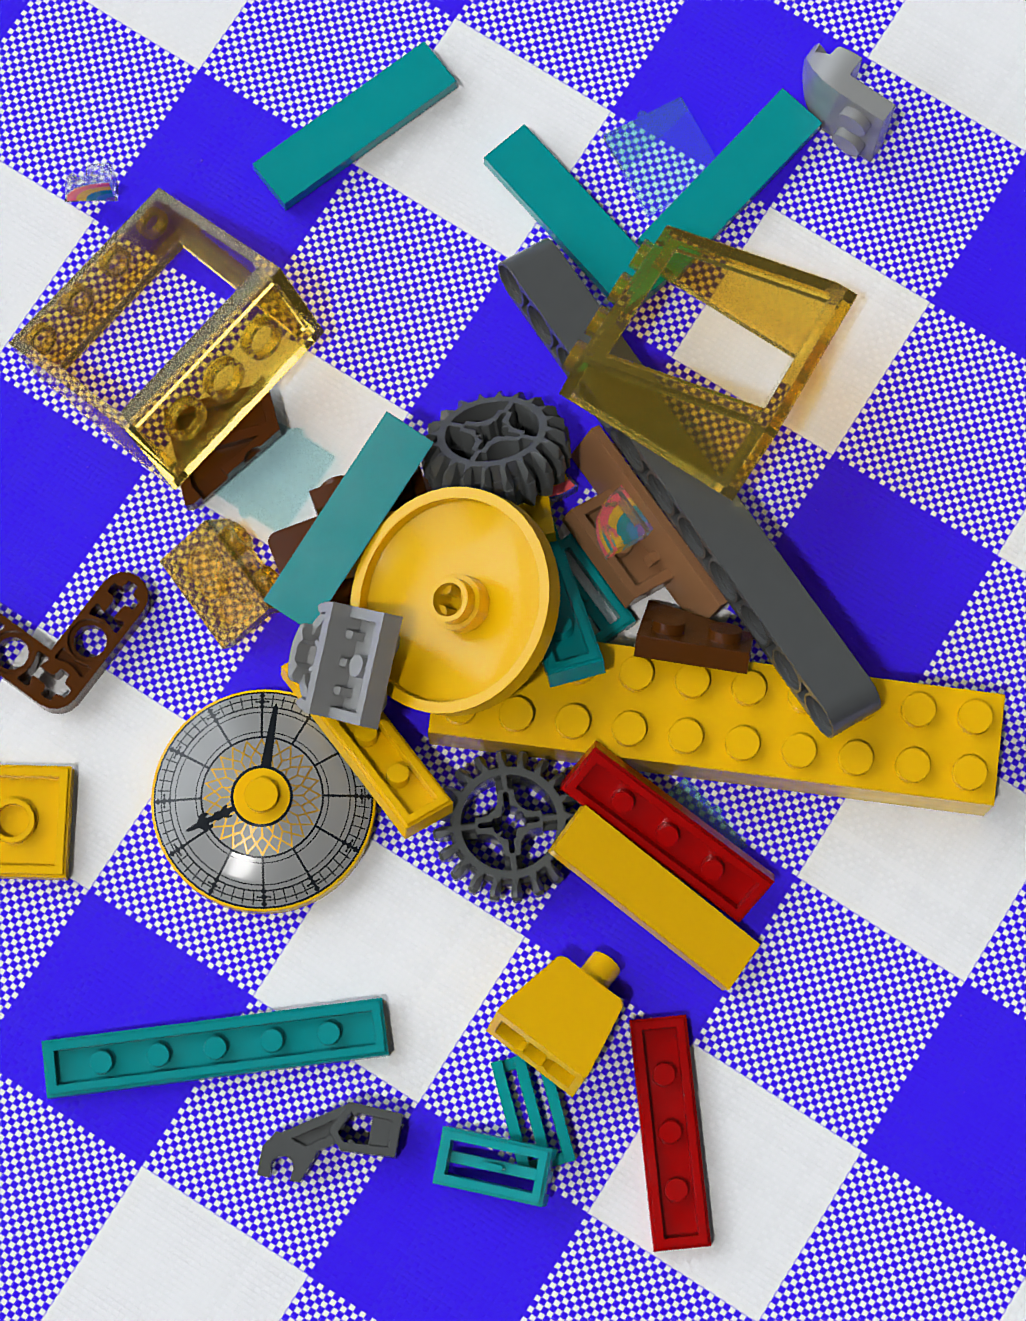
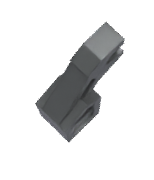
(307, 1139)

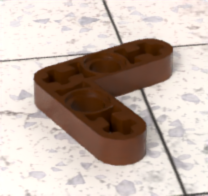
(64, 658)

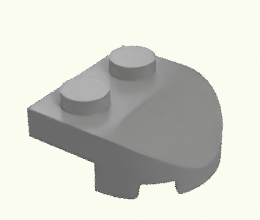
(844, 105)
(345, 663)

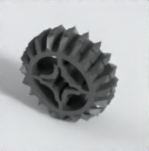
(499, 447)
(482, 829)

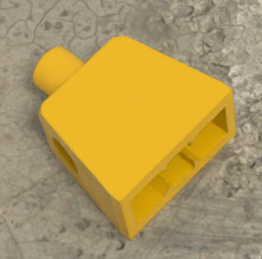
(561, 1018)

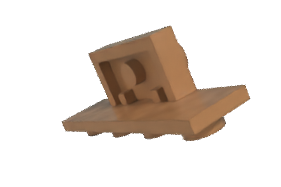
(653, 562)

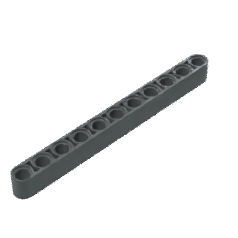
(715, 528)

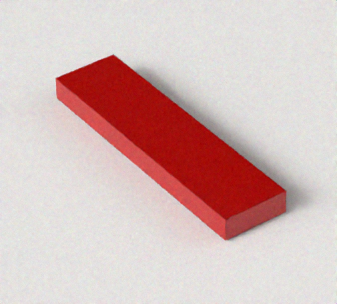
(668, 831)
(669, 1133)

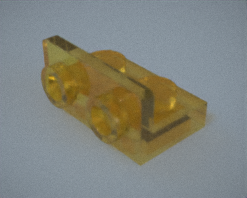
(222, 579)

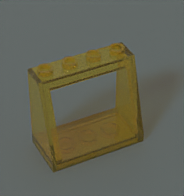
(215, 373)
(684, 422)

